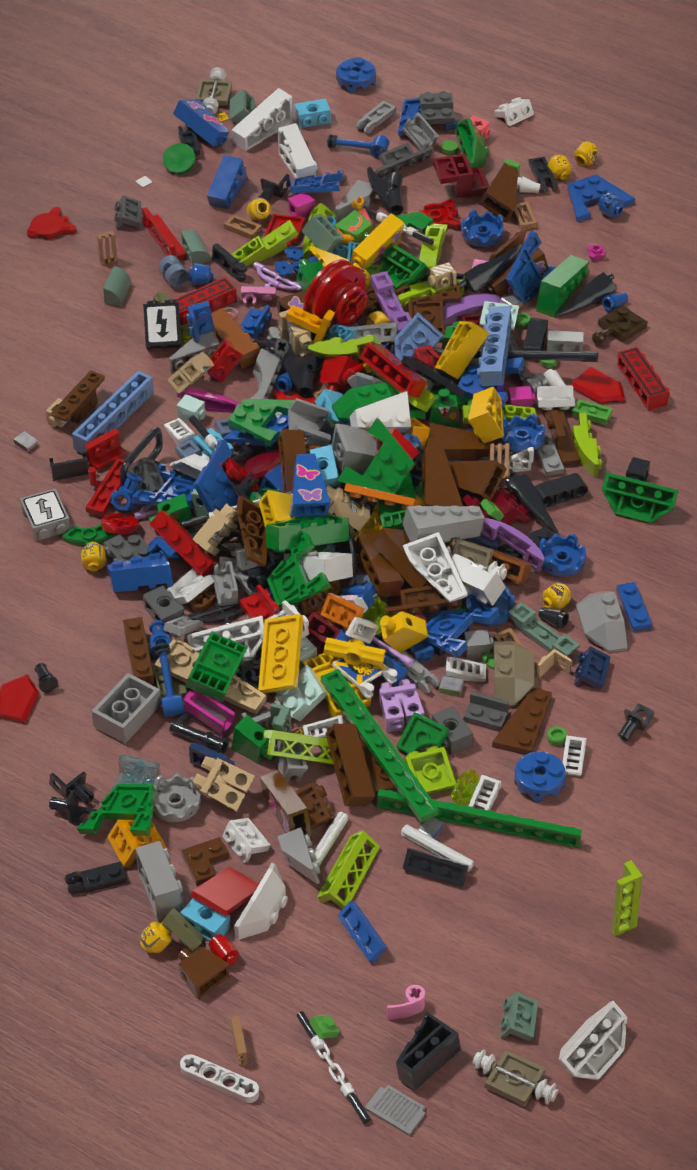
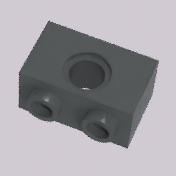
(162, 605)
(460, 735)

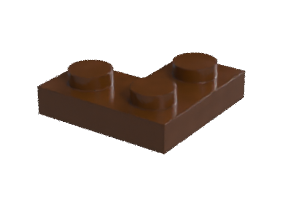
(200, 856)

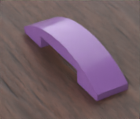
(388, 300)
(467, 305)
(515, 539)

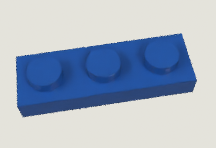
(634, 607)
(362, 931)

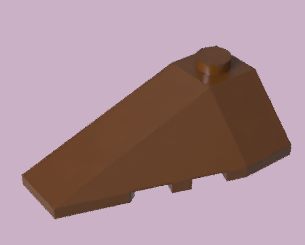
(252, 530)

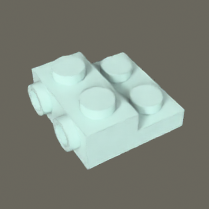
(305, 696)

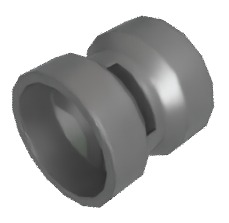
(537, 380)

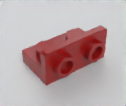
(224, 360)
(104, 449)
(236, 472)
(259, 604)

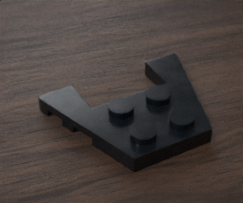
(436, 376)

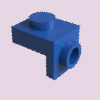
(422, 651)

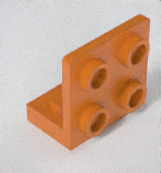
(340, 610)

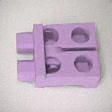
(398, 704)

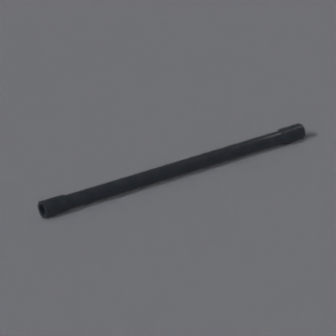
(583, 356)

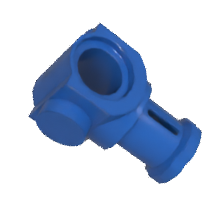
(126, 491)
(158, 637)

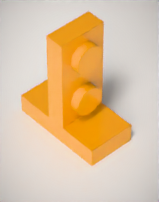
(310, 321)

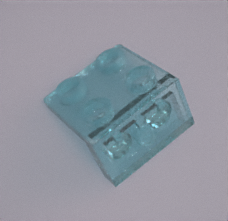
(136, 771)

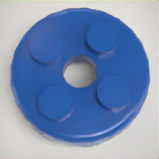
(356, 73)
(476, 223)
(531, 432)
(564, 547)
(504, 604)
(536, 784)

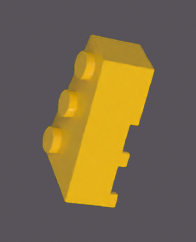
(461, 349)
(487, 415)

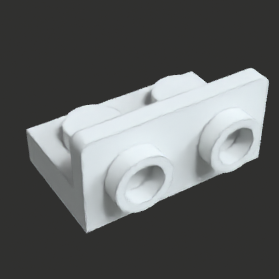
(189, 586)
(245, 838)

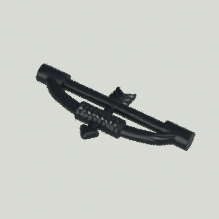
(220, 617)

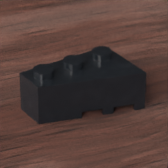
(427, 1051)

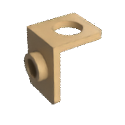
(553, 659)

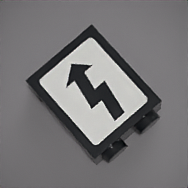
(162, 324)

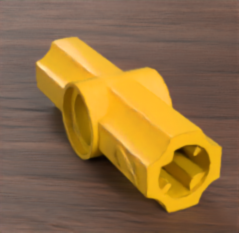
(354, 651)

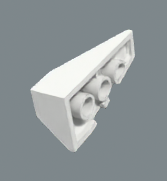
(435, 564)

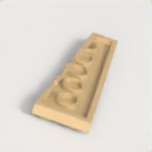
(239, 692)

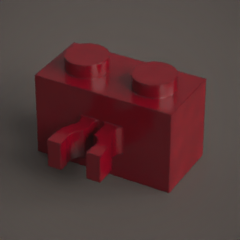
(321, 630)

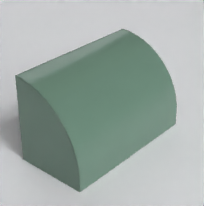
(241, 106)
(322, 233)
(195, 247)
(116, 287)

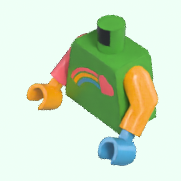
(354, 226)

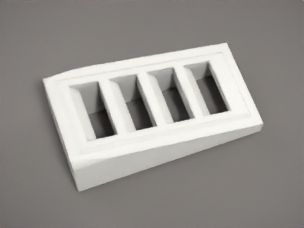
(181, 433)
(362, 629)
(455, 666)
(322, 725)
(576, 742)
(489, 783)

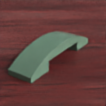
(539, 632)

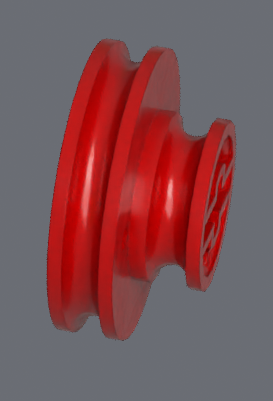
(338, 289)

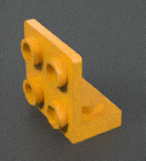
(125, 843)

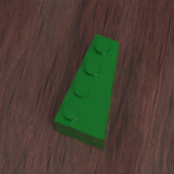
(561, 284)
(321, 529)

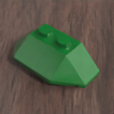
(471, 143)
(402, 266)
(361, 397)
(638, 498)

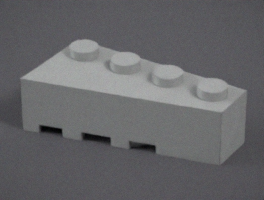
(449, 521)

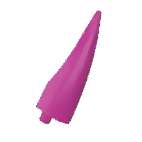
(212, 400)

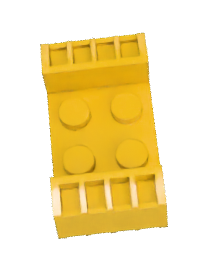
(322, 665)

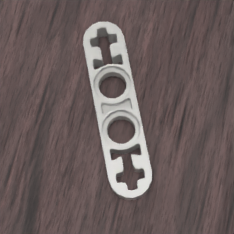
(217, 1081)

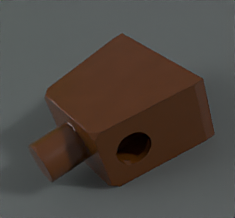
(202, 970)

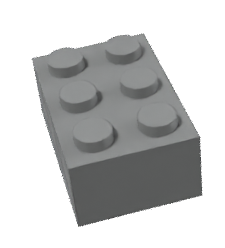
(126, 708)
(159, 879)

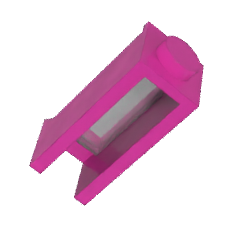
(209, 711)

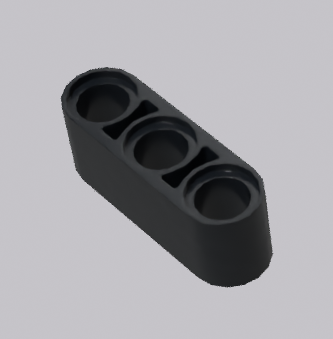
(535, 334)
(561, 489)

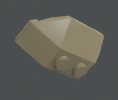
(512, 671)

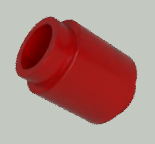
(224, 949)

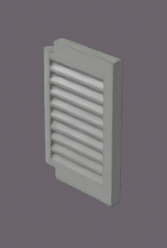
(396, 1109)

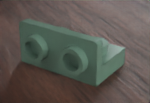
(280, 718)
(519, 1016)

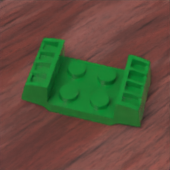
(392, 516)
(216, 666)

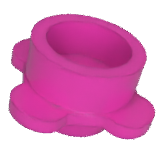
(596, 252)

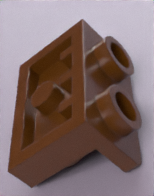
(318, 808)

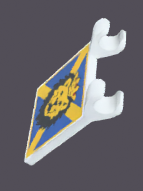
(364, 673)

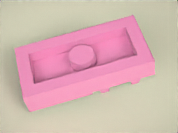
(263, 293)

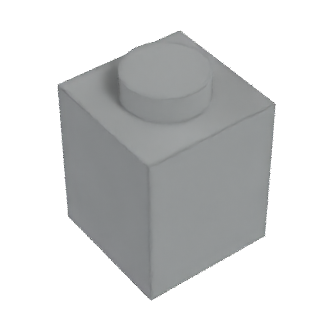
(478, 643)

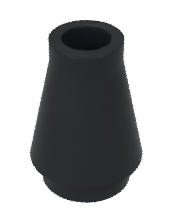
(556, 617)

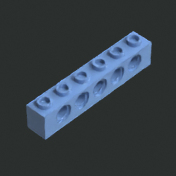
(495, 347)
(114, 410)

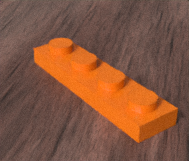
(375, 495)

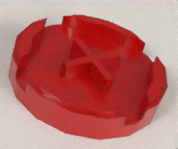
(118, 524)

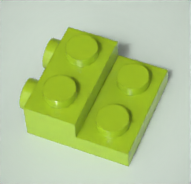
(431, 769)

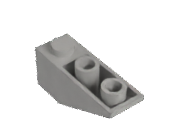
(359, 189)
(207, 344)
(298, 854)

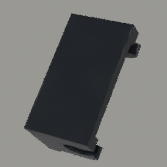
(69, 468)

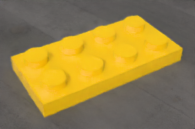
(280, 653)

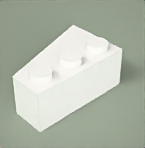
(295, 152)
(391, 411)
(333, 565)
(477, 581)

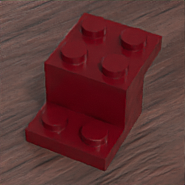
(463, 178)
(506, 503)

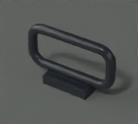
(154, 432)

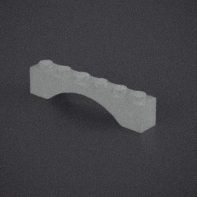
(264, 372)

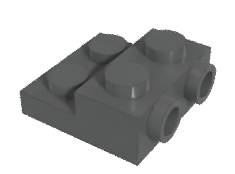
(437, 107)
(126, 548)

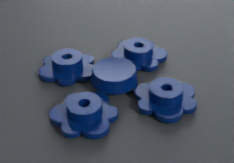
(292, 253)

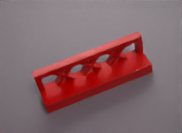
(162, 235)

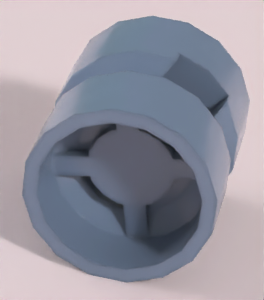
(173, 271)

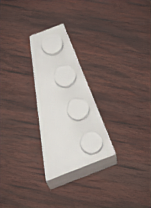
(264, 120)

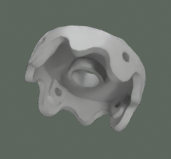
(179, 788)

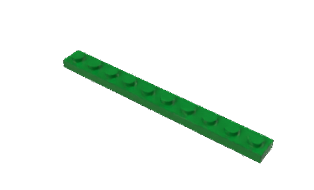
(380, 746)
(488, 820)

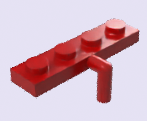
(100, 500)

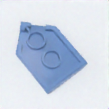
(415, 335)

